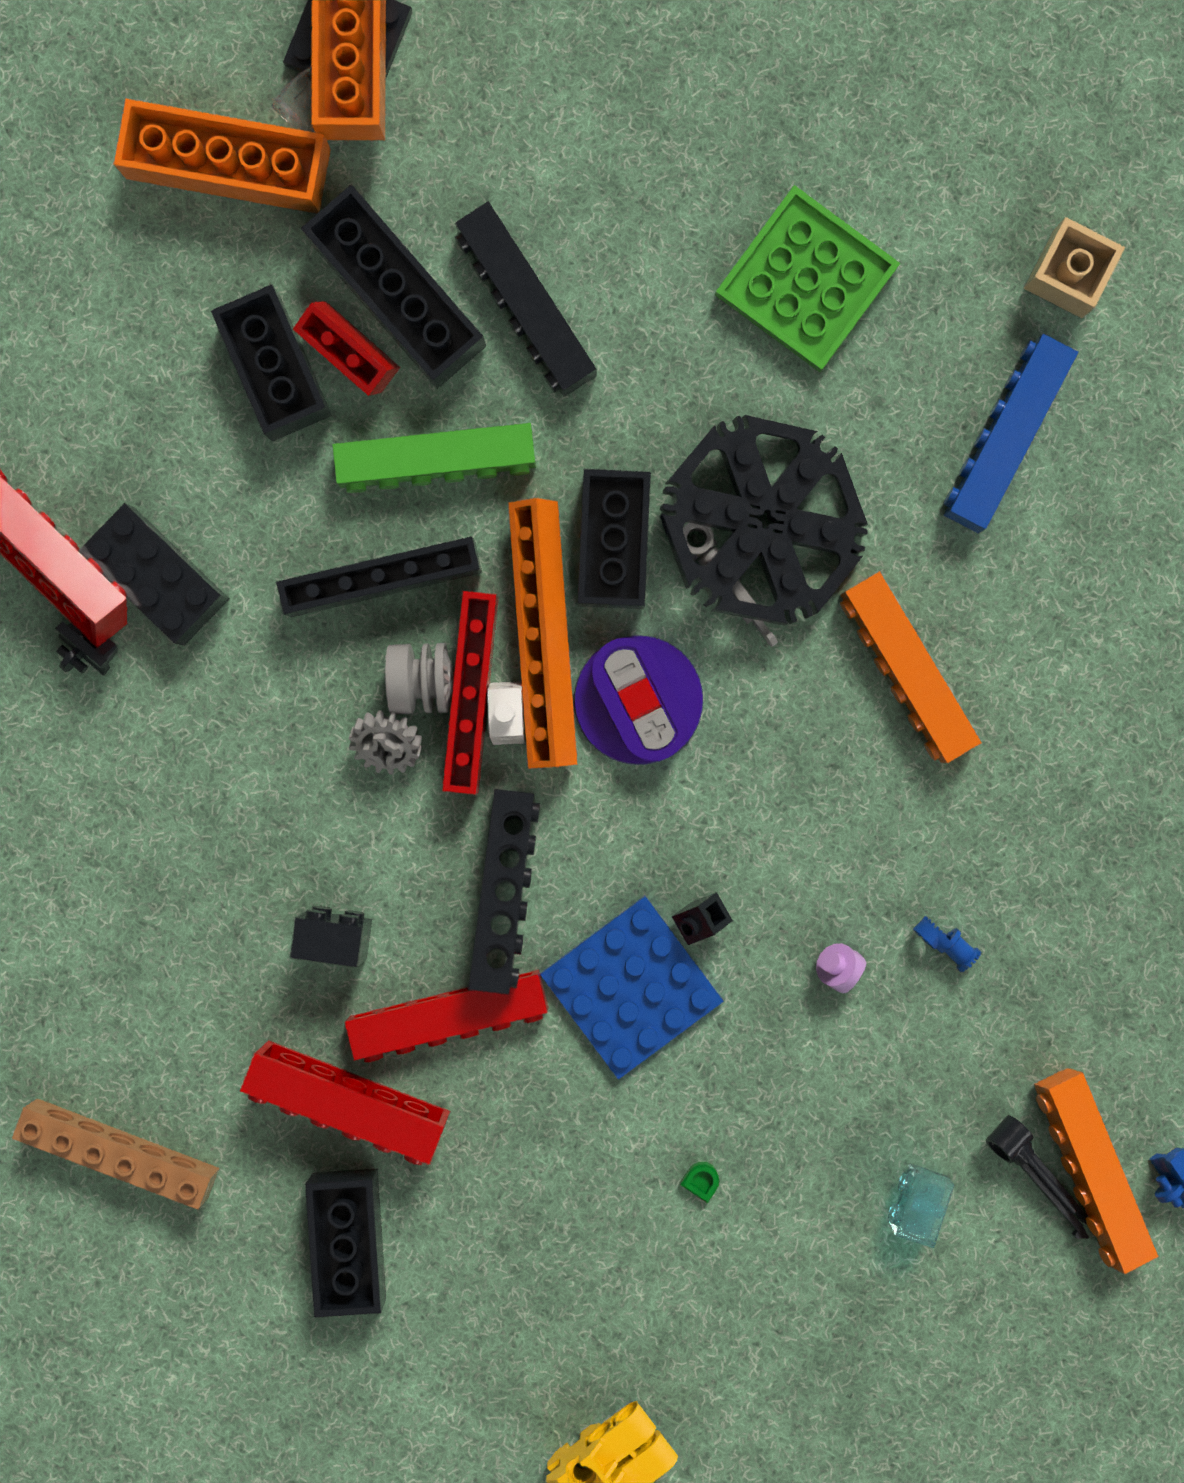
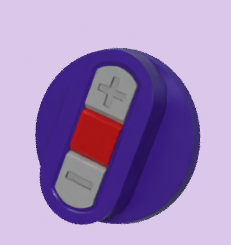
(638, 700)

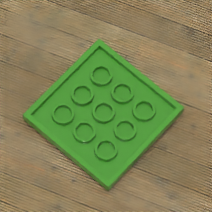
(807, 278)

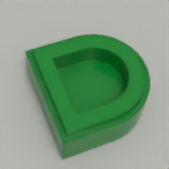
(701, 1180)

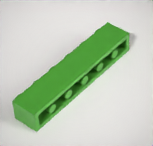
(434, 456)

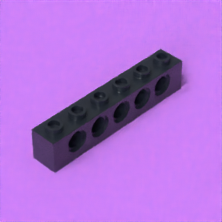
(505, 807)

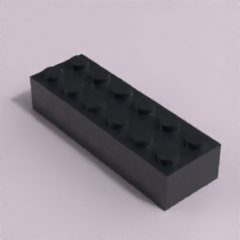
(394, 286)

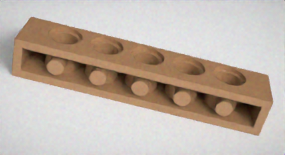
(115, 1153)

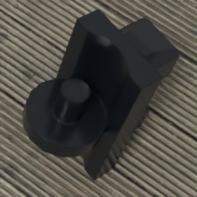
(96, 657)

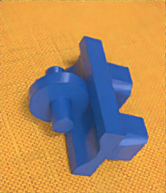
(1171, 1177)

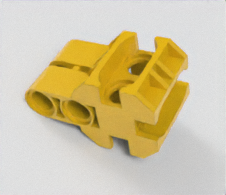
(616, 1451)

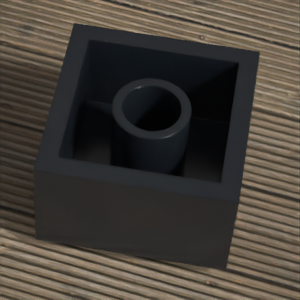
(331, 937)

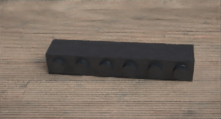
(525, 299)
(379, 577)

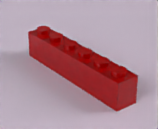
(470, 692)
(444, 1016)

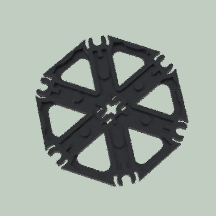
(748, 538)

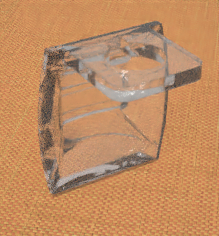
(295, 101)

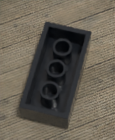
(271, 363)
(614, 539)
(154, 574)
(345, 1242)

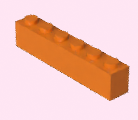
(909, 668)
(1095, 1170)

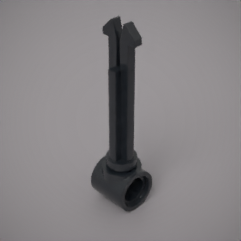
(1013, 1144)

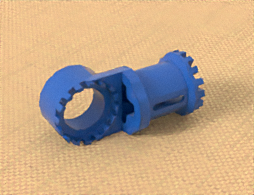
(951, 944)

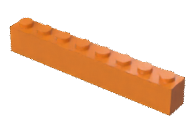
(542, 633)

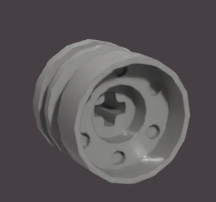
(418, 678)

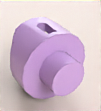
(840, 967)

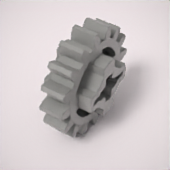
(385, 742)

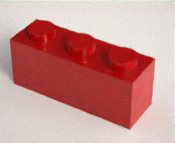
(346, 348)

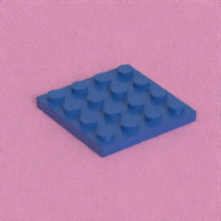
(631, 987)

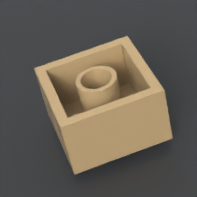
(1074, 268)

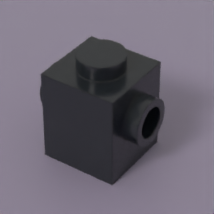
(702, 918)

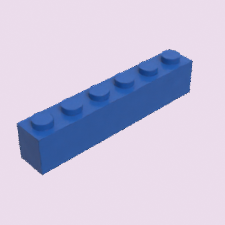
(1010, 433)

